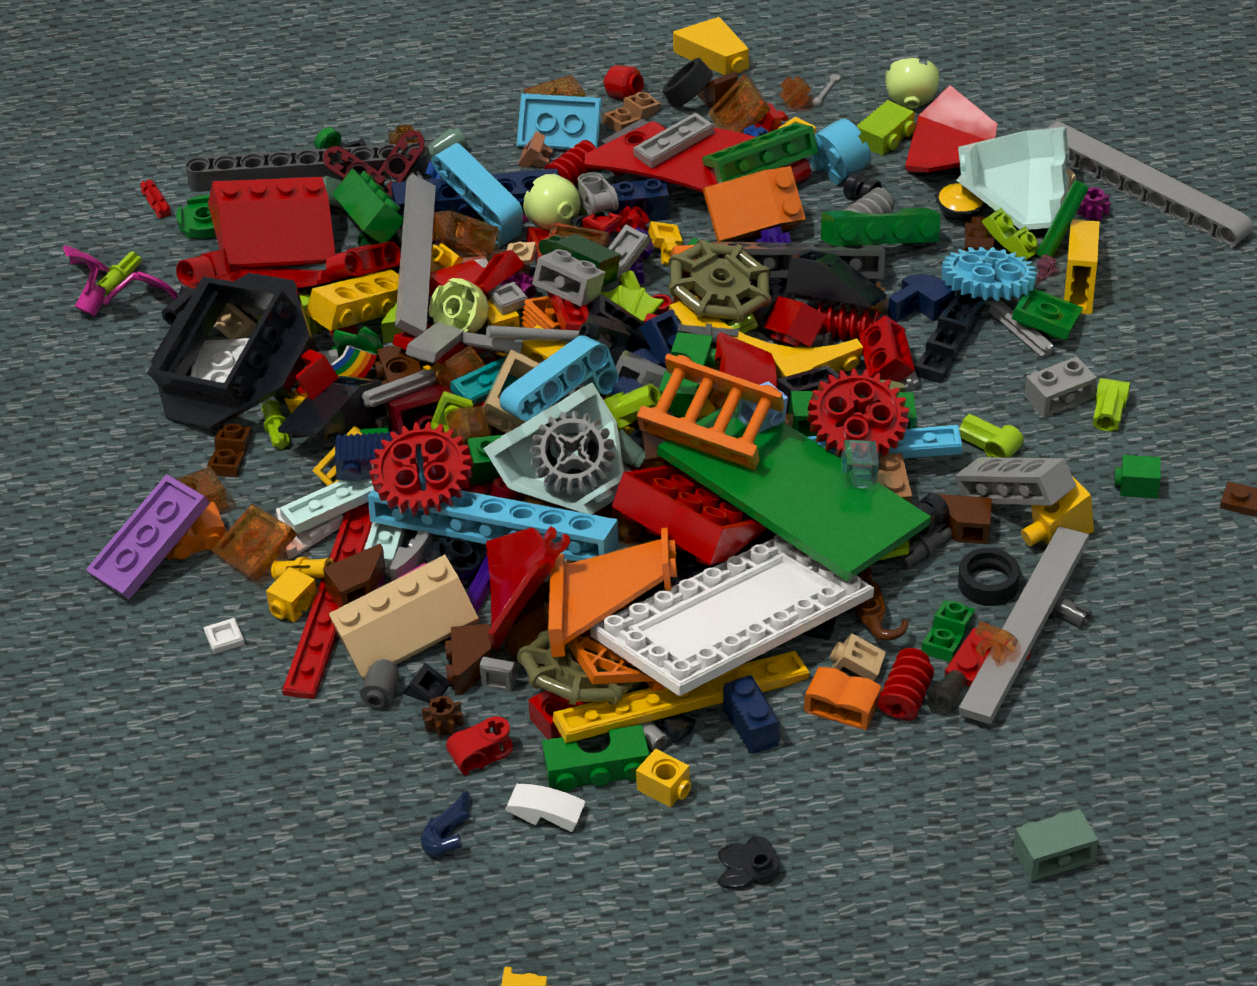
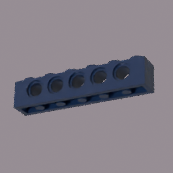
(449, 200)

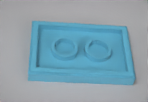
(560, 119)

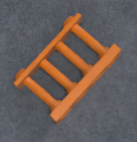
(711, 440)

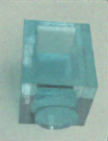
(859, 464)

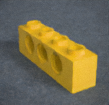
(354, 300)

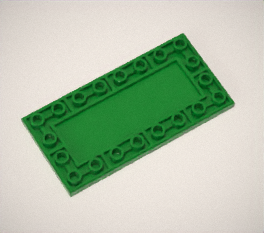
(803, 497)

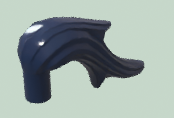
(434, 837)

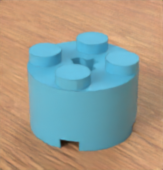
(840, 151)

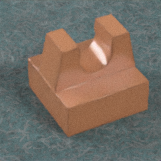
(535, 152)

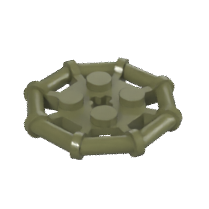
(735, 268)
(565, 675)

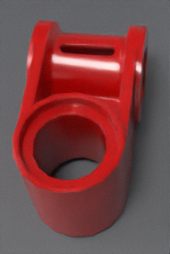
(478, 746)

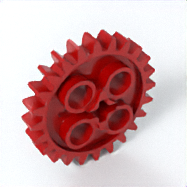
(857, 413)
(391, 472)

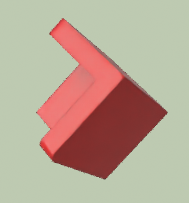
(315, 376)

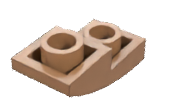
(634, 108)

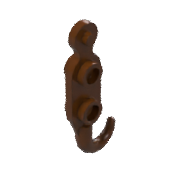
(873, 612)

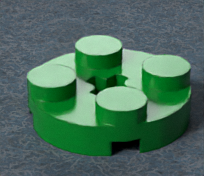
(191, 221)

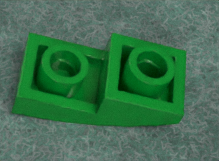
(948, 630)

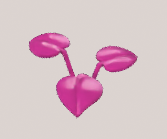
(93, 295)

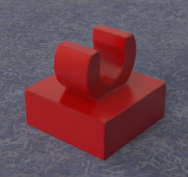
(772, 119)

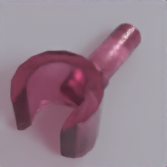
(1045, 264)

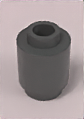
(380, 684)

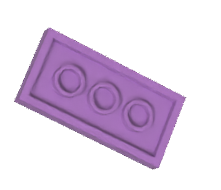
(148, 536)

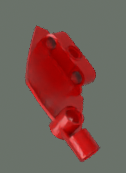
(339, 266)

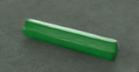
(1063, 219)

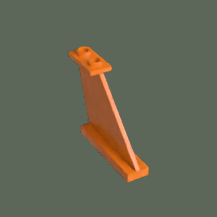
(601, 585)

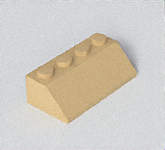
(404, 615)

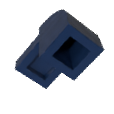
(920, 293)

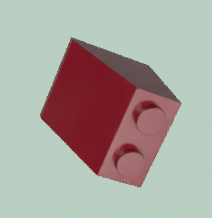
(414, 408)

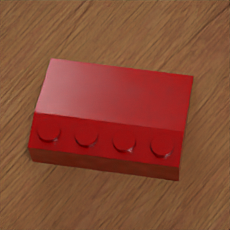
(272, 221)
(692, 512)

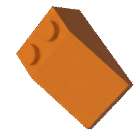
(754, 204)

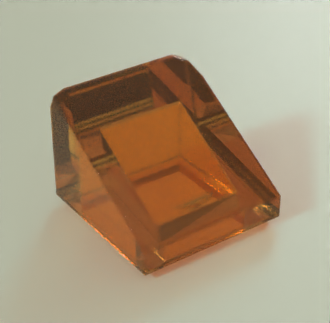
(468, 422)

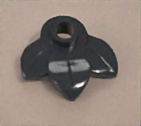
(748, 863)

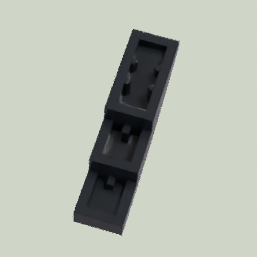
(948, 339)

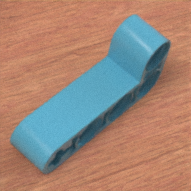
(480, 191)
(574, 364)

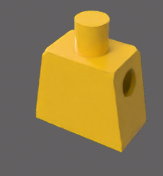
(1070, 511)

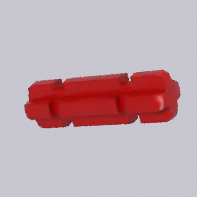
(155, 198)

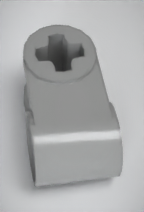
(596, 193)

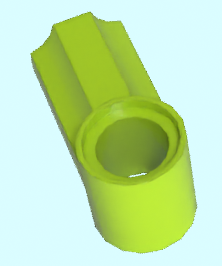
(1110, 402)
(626, 406)
(994, 440)

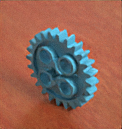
(989, 273)

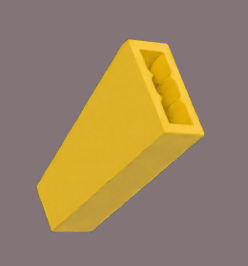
(1082, 264)

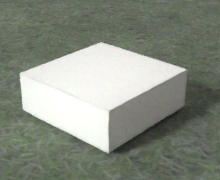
(223, 636)

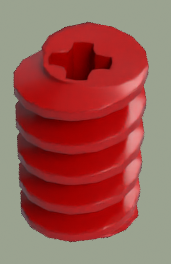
(571, 163)
(846, 323)
(906, 684)

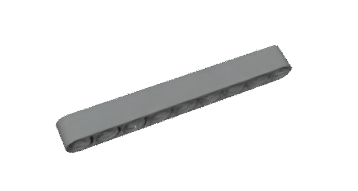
(1156, 188)

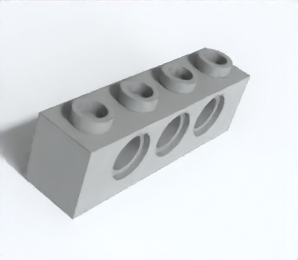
(1017, 480)

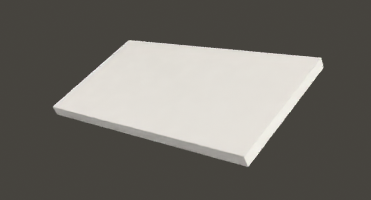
(728, 614)

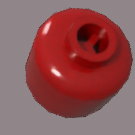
(623, 81)

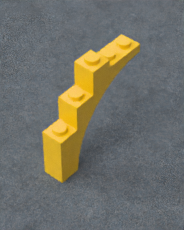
(787, 359)

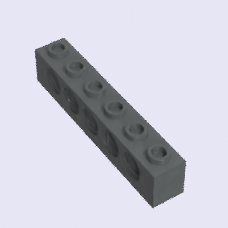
(866, 259)

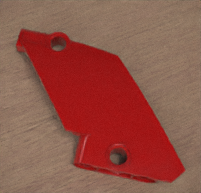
(681, 169)

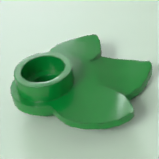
(365, 340)

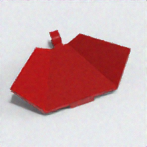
(943, 128)
(516, 570)

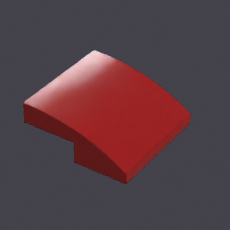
(745, 360)

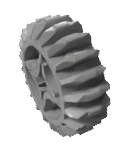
(555, 435)

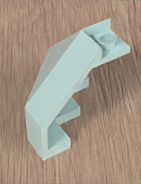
(1019, 174)
(513, 458)

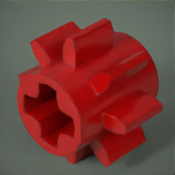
(633, 218)

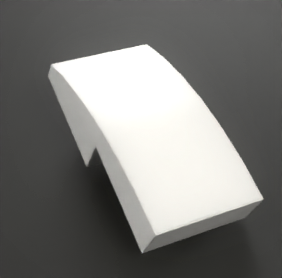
(537, 801)

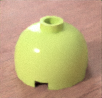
(911, 82)
(551, 201)
(459, 305)

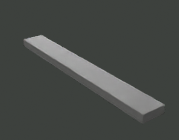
(415, 256)
(1025, 624)

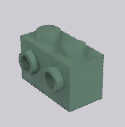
(1055, 844)

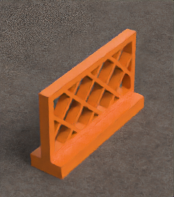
(615, 672)

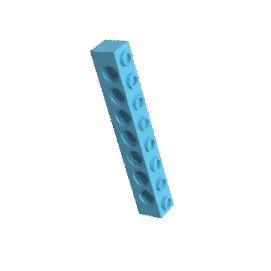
(487, 517)

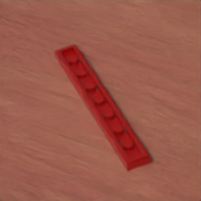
(319, 632)

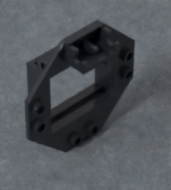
(264, 366)

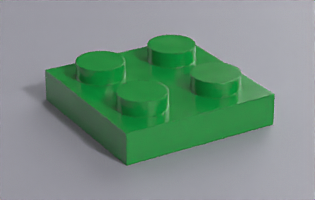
(1047, 314)

